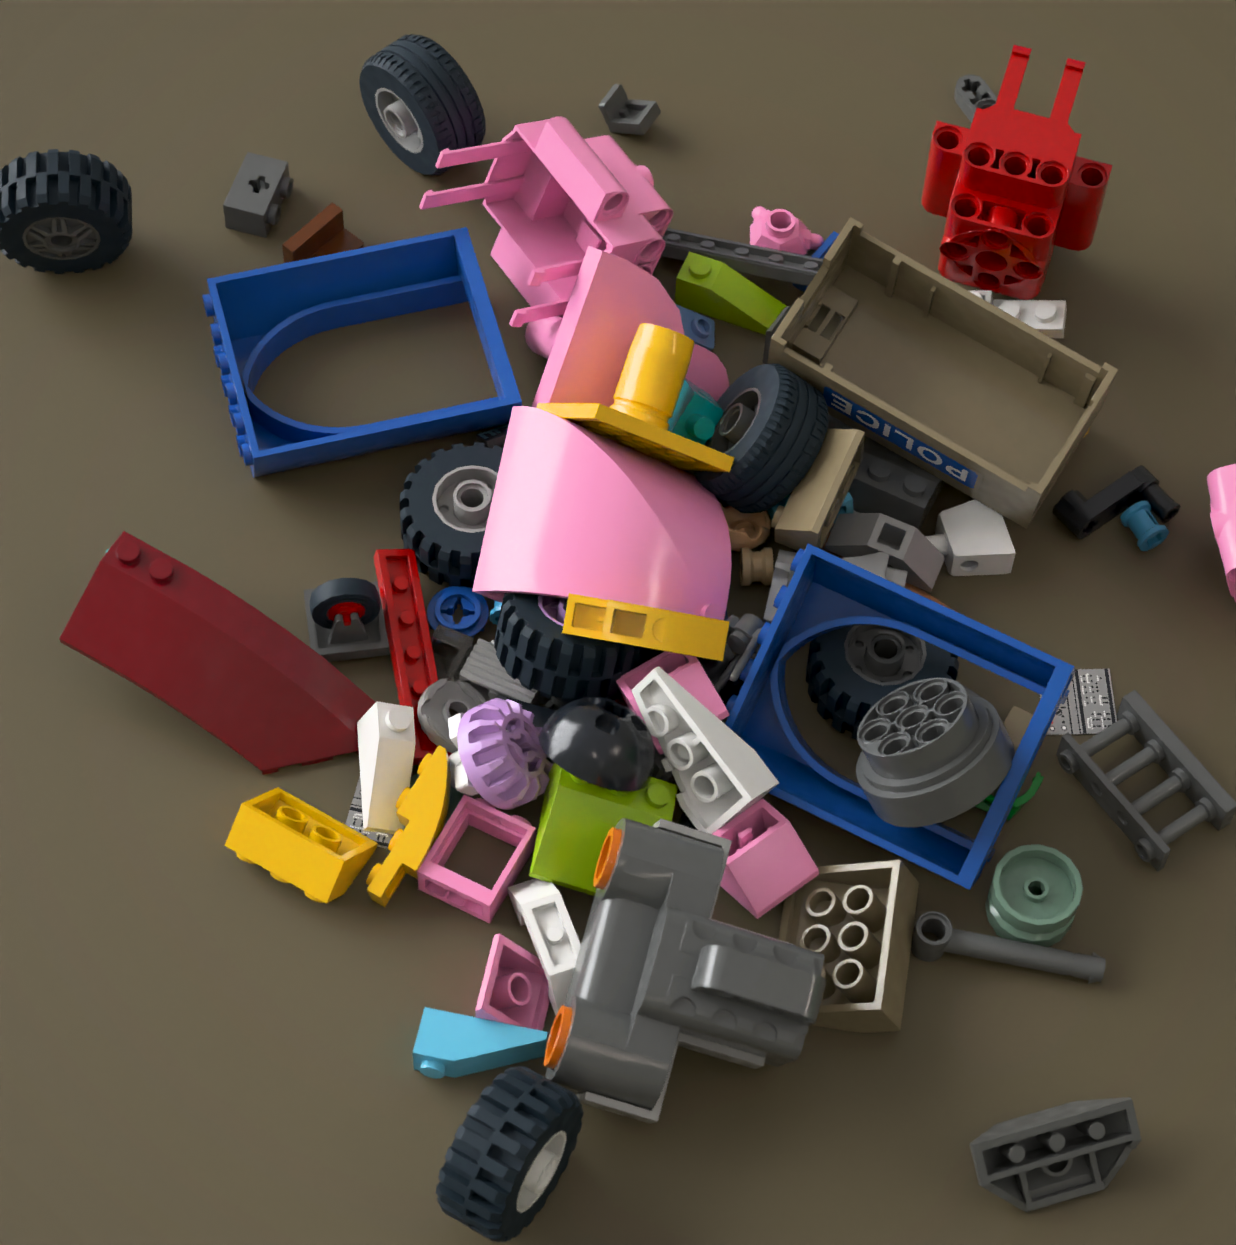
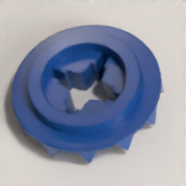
(472, 605)

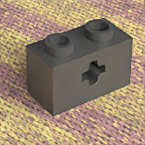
(257, 195)

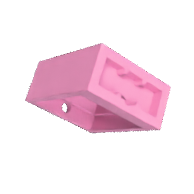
(459, 890)

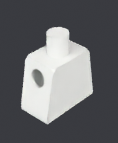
(973, 540)

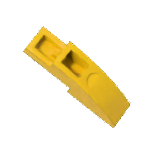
(645, 627)
(424, 814)

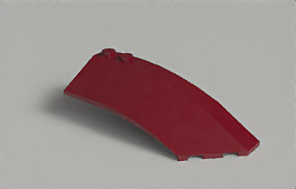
(214, 659)

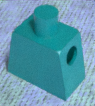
(695, 414)

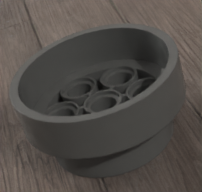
(931, 753)

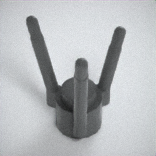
(743, 641)

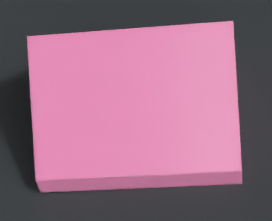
(513, 987)

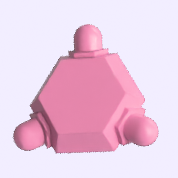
(782, 232)

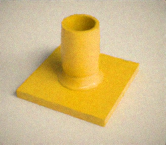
(646, 403)

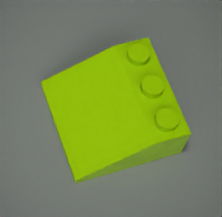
(578, 819)

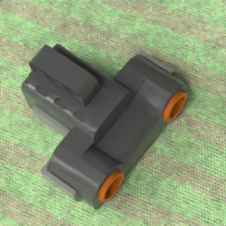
(671, 976)

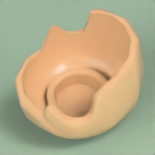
(746, 529)

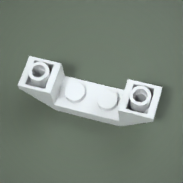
(551, 931)

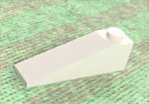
(709, 761)

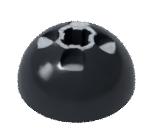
(600, 743)

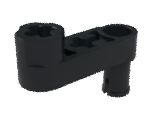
(1087, 516)

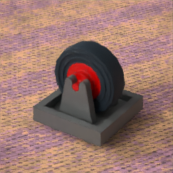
(346, 620)

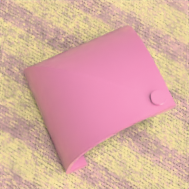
(600, 523)

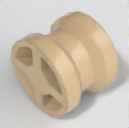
(756, 566)

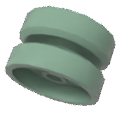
(1034, 895)

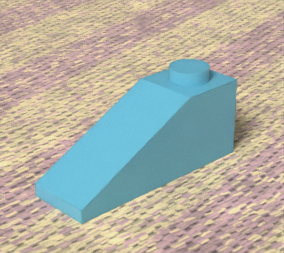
(466, 1045)

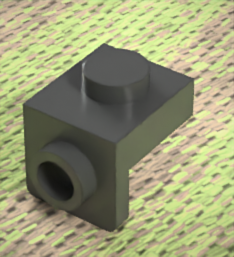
(627, 114)

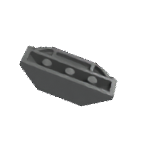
(1056, 1152)

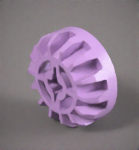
(503, 764)

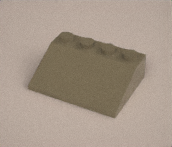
(865, 930)

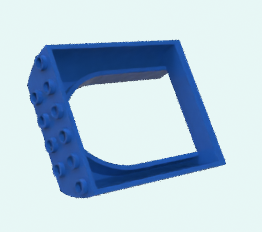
(281, 304)
(836, 595)

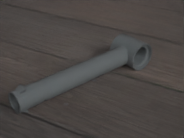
(1000, 950)

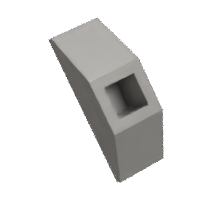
(874, 532)

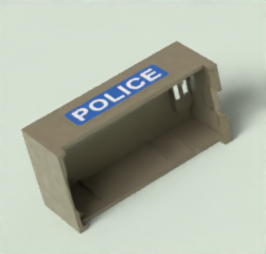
(941, 374)

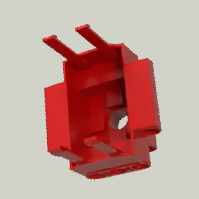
(1013, 188)

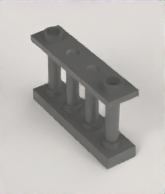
(1162, 748)

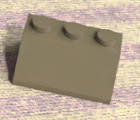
(821, 492)

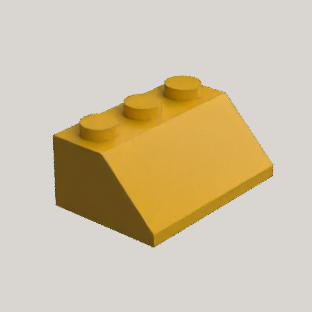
(299, 844)

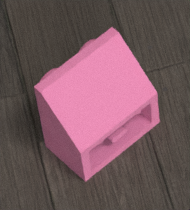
(685, 671)
(764, 859)

